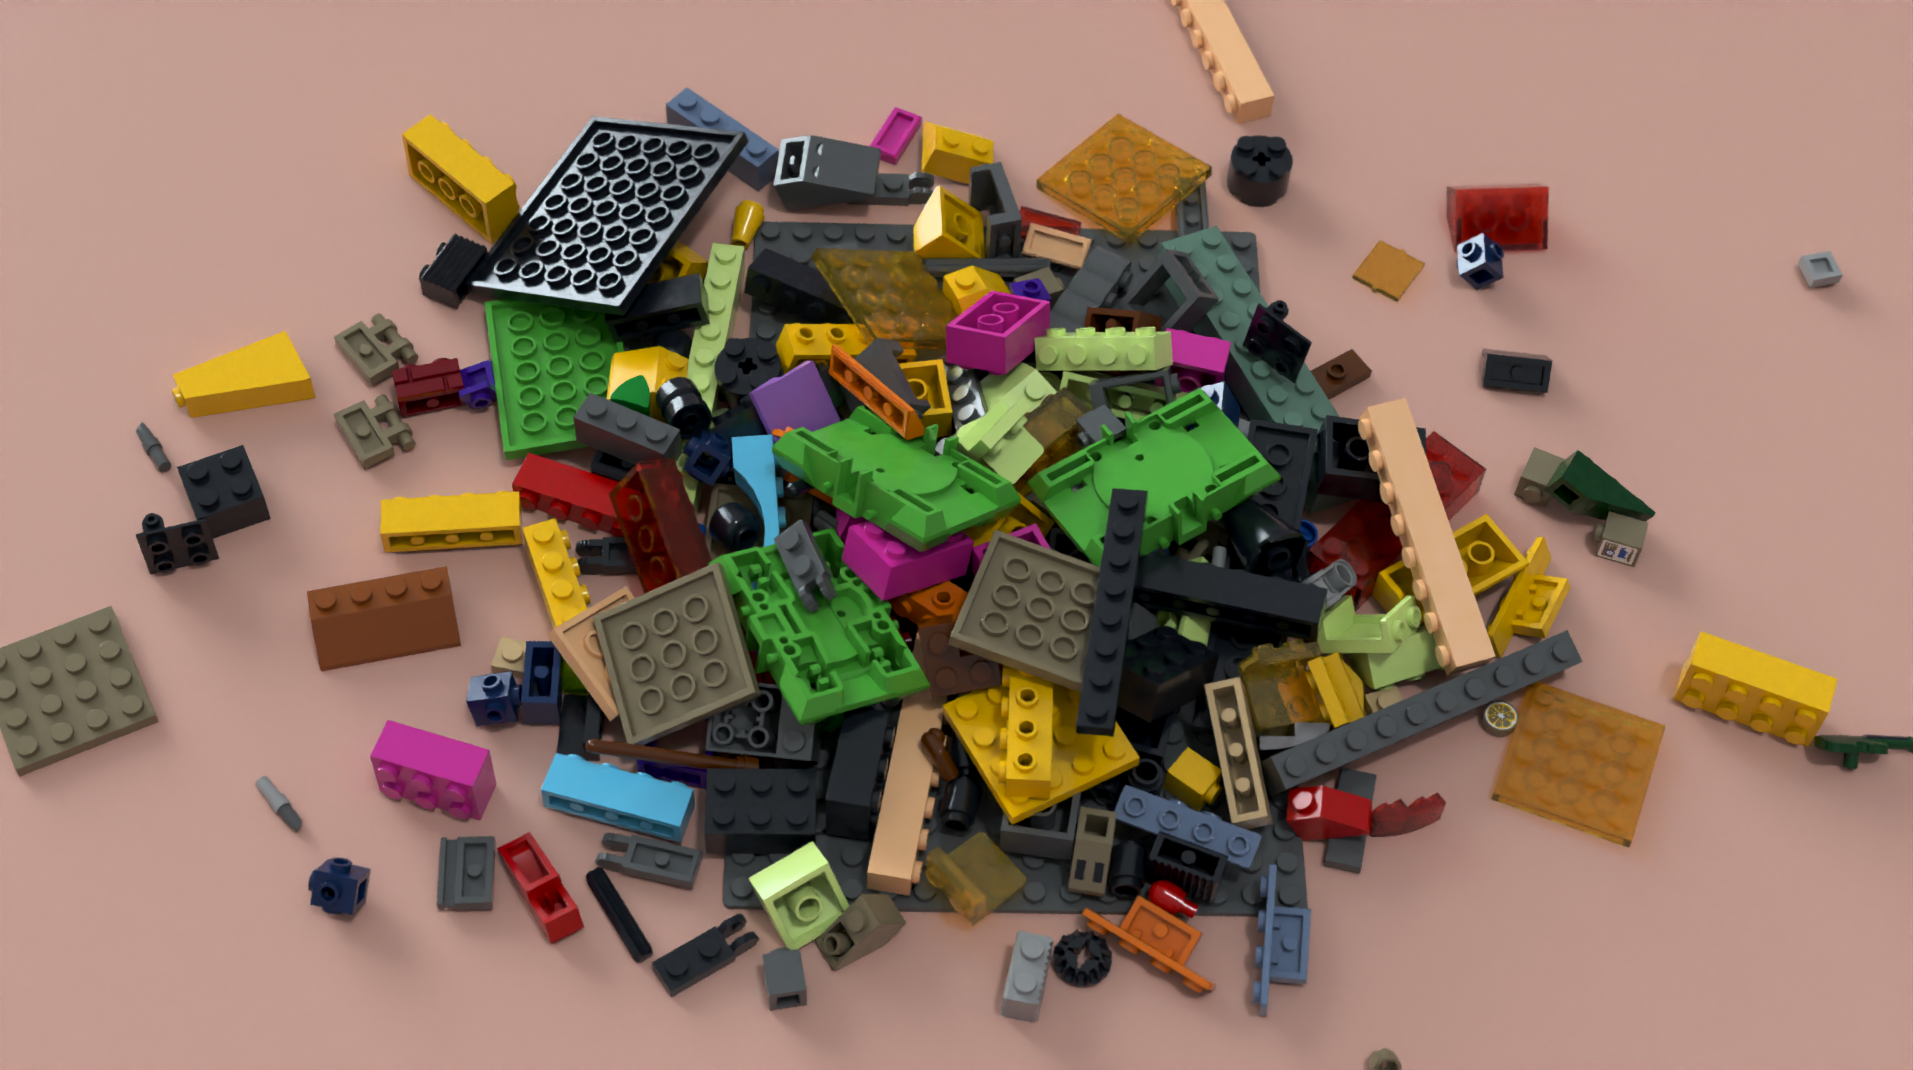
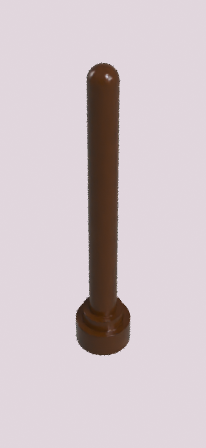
(671, 757)

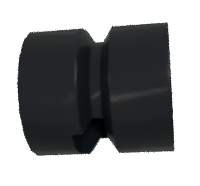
(683, 407)

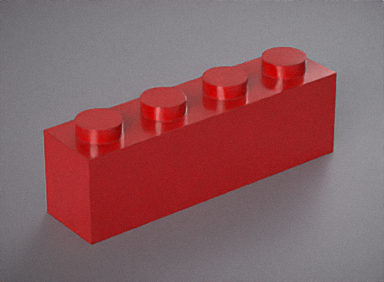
(567, 493)

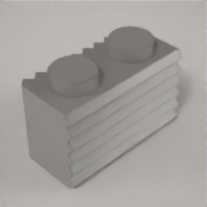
(1027, 977)

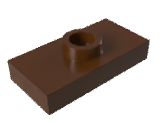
(1341, 373)

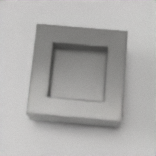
(1820, 269)

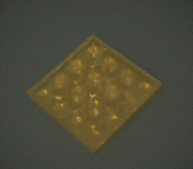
(1124, 178)
(888, 295)
(1579, 763)

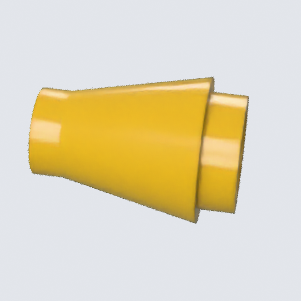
(747, 221)

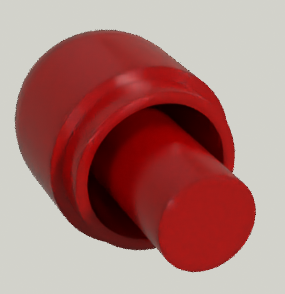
(1171, 898)

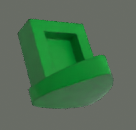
(633, 395)

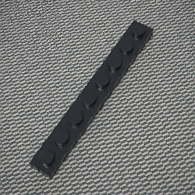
(1112, 613)

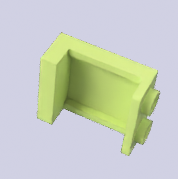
(1367, 633)

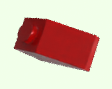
(1327, 813)

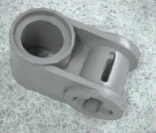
(1336, 578)

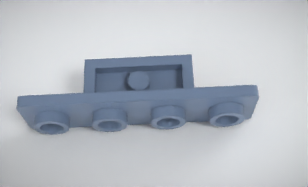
(1175, 818)
(1285, 943)

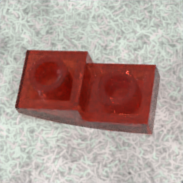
(1399, 819)

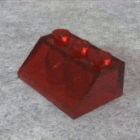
(1505, 213)

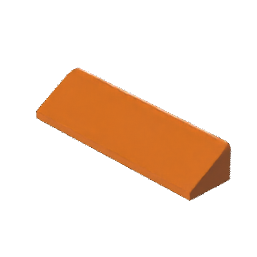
(875, 394)

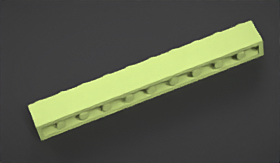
(724, 288)

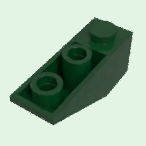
(1592, 492)

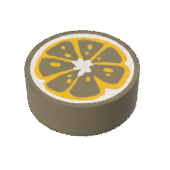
(1499, 718)

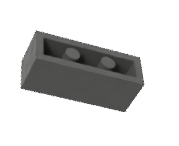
(625, 432)

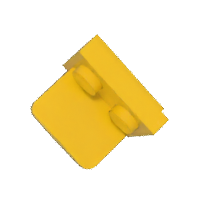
(1336, 690)

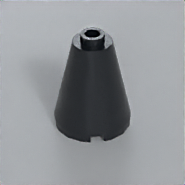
(1263, 540)

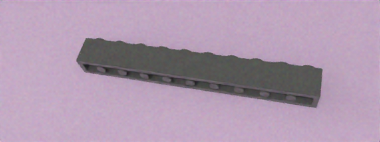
(1419, 713)

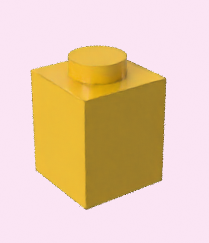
(1194, 780)

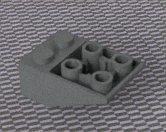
(825, 171)
(764, 729)

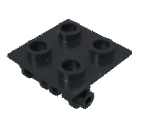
(1276, 340)
(175, 545)

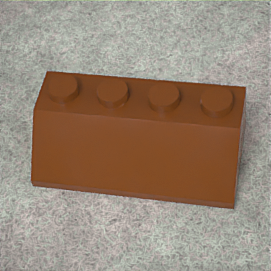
(383, 618)

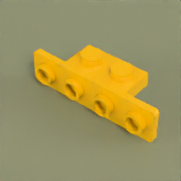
(1530, 601)

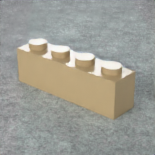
(1238, 754)

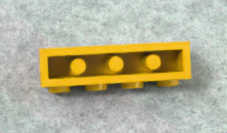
(814, 343)
(451, 521)
(555, 571)
(1027, 736)

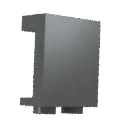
(991, 192)
(881, 361)

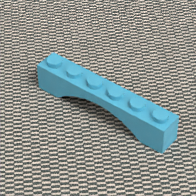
(756, 476)

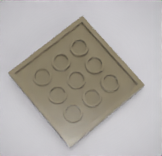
(1030, 610)
(676, 655)
(69, 691)

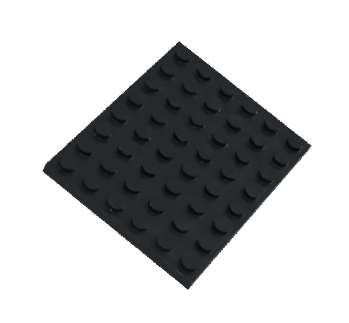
(607, 214)

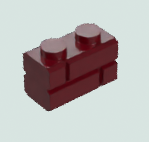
(428, 386)

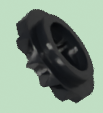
(1092, 970)

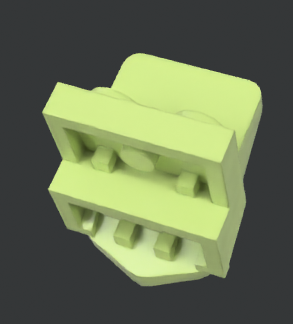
(1001, 440)

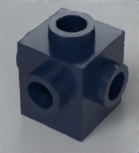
(1480, 261)
(705, 467)
(494, 698)
(339, 886)

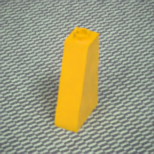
(245, 379)

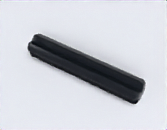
(619, 914)

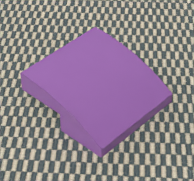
(795, 401)

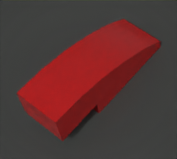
(541, 887)

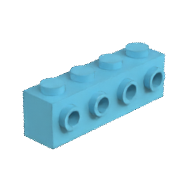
(618, 797)

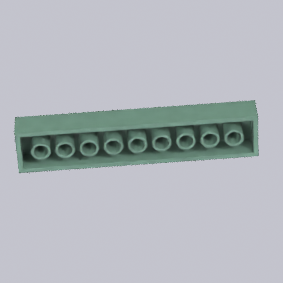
(1253, 382)

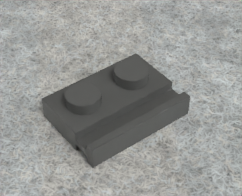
(466, 873)

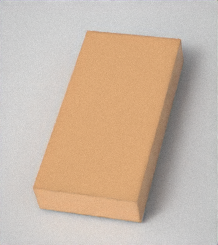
(1056, 245)

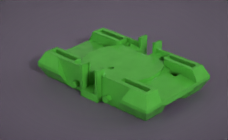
(1185, 473)
(896, 479)
(842, 646)

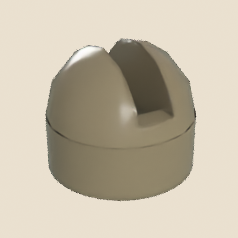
(1384, 1055)

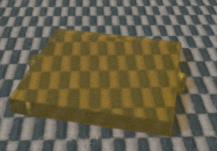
(1388, 270)

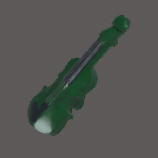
(1867, 744)

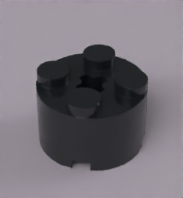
(1259, 170)
(744, 367)

